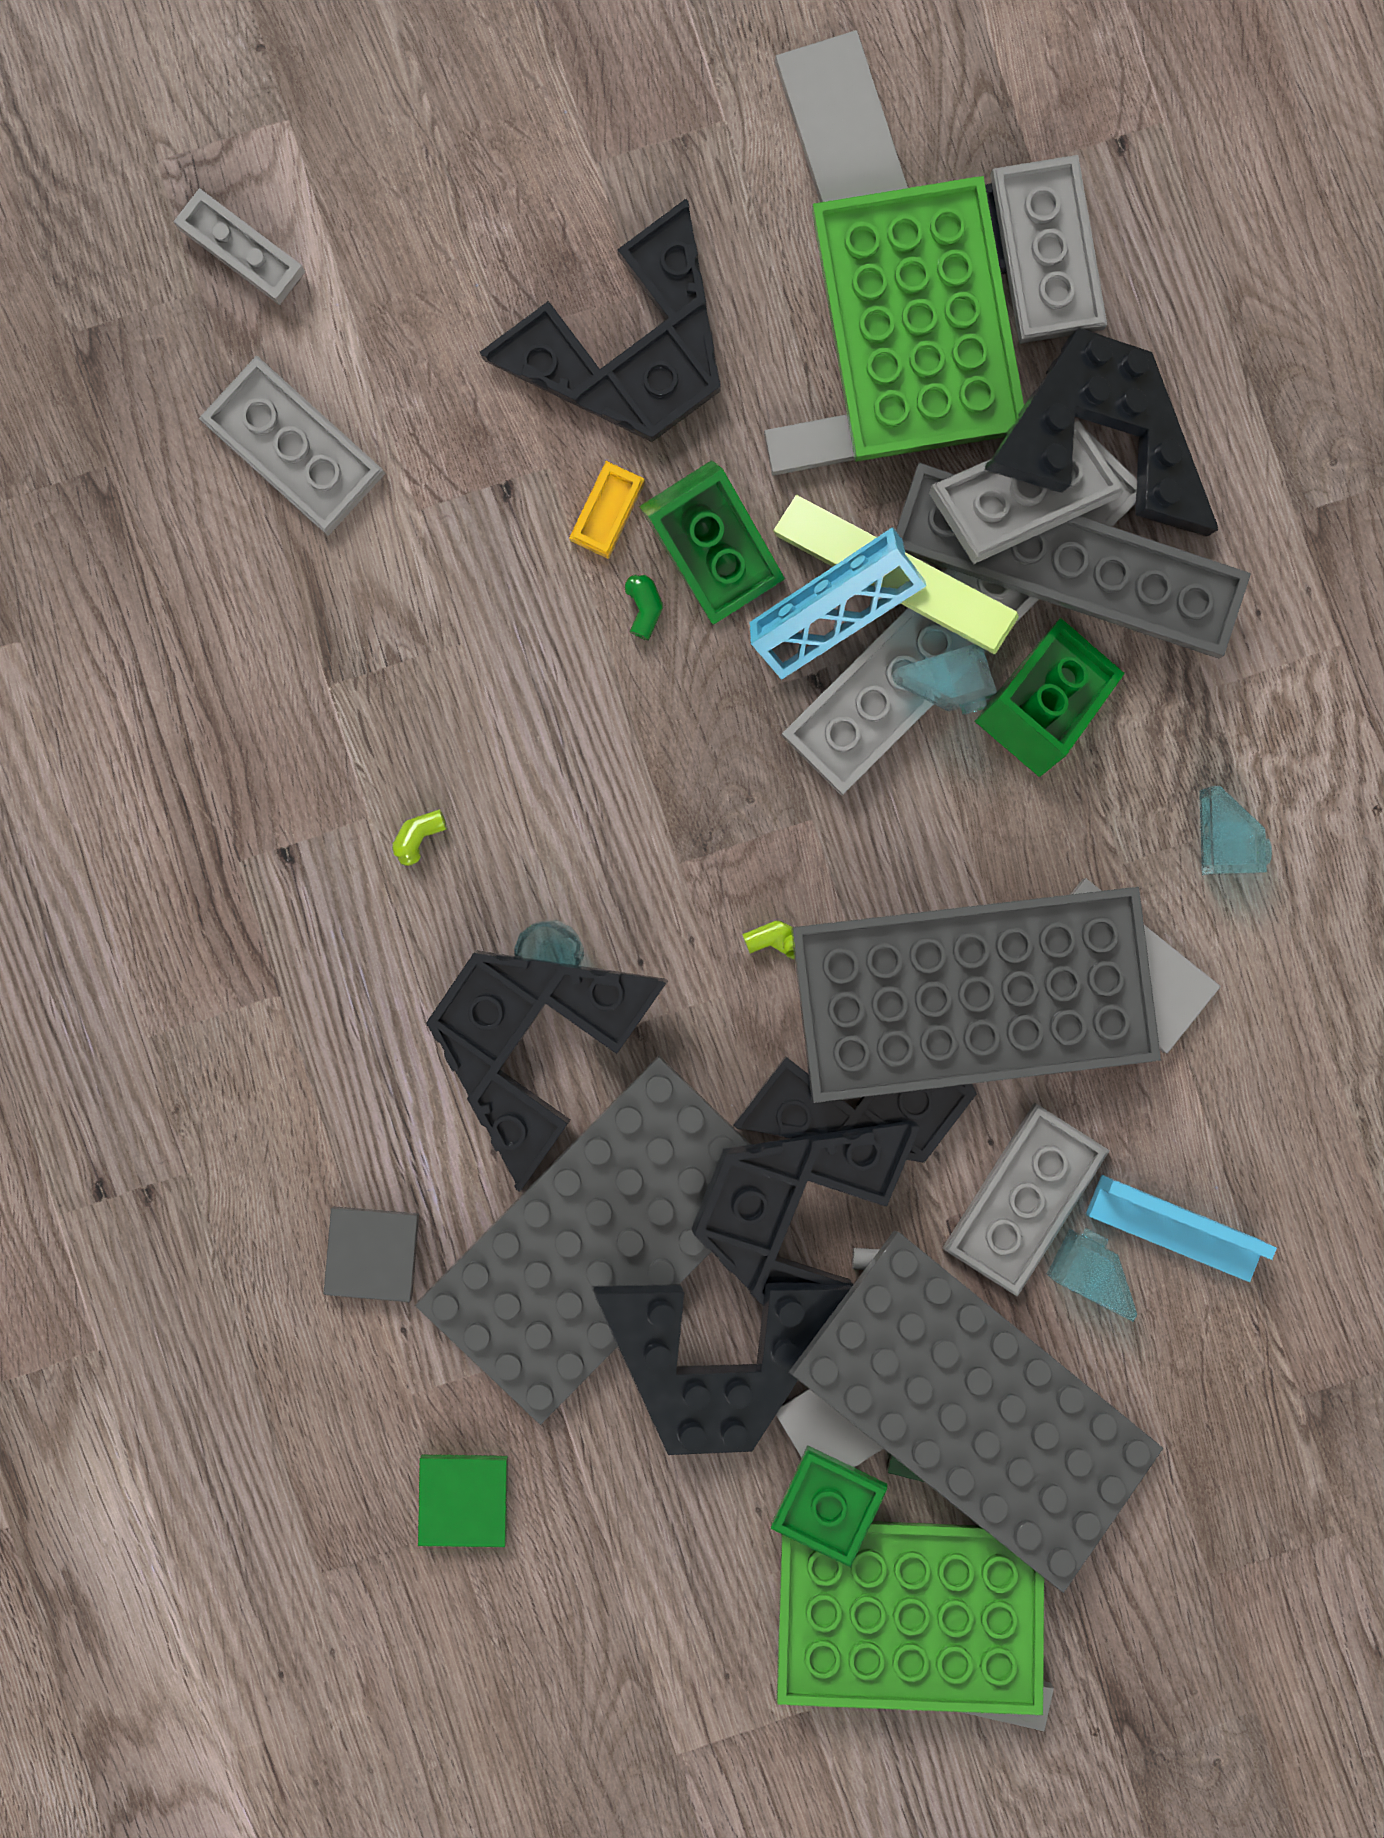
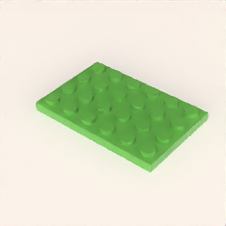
(918, 318)
(913, 1625)

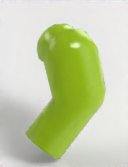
(412, 833)
(775, 934)

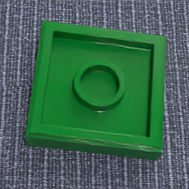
(463, 1500)
(829, 1506)

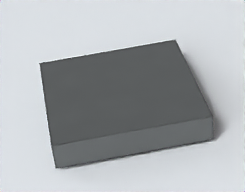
(371, 1254)

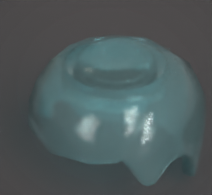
(550, 942)

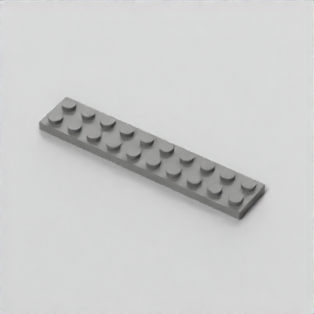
(863, 706)

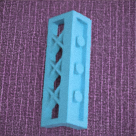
(828, 591)
(1177, 1228)

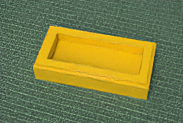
(607, 509)

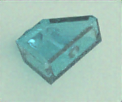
(950, 679)
(1230, 836)
(1093, 1272)

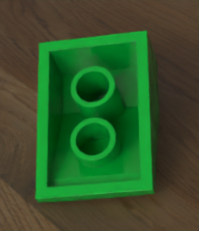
(712, 541)
(1050, 698)

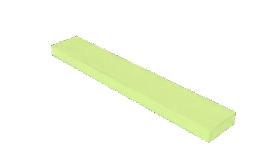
(943, 598)

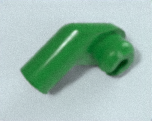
(649, 603)

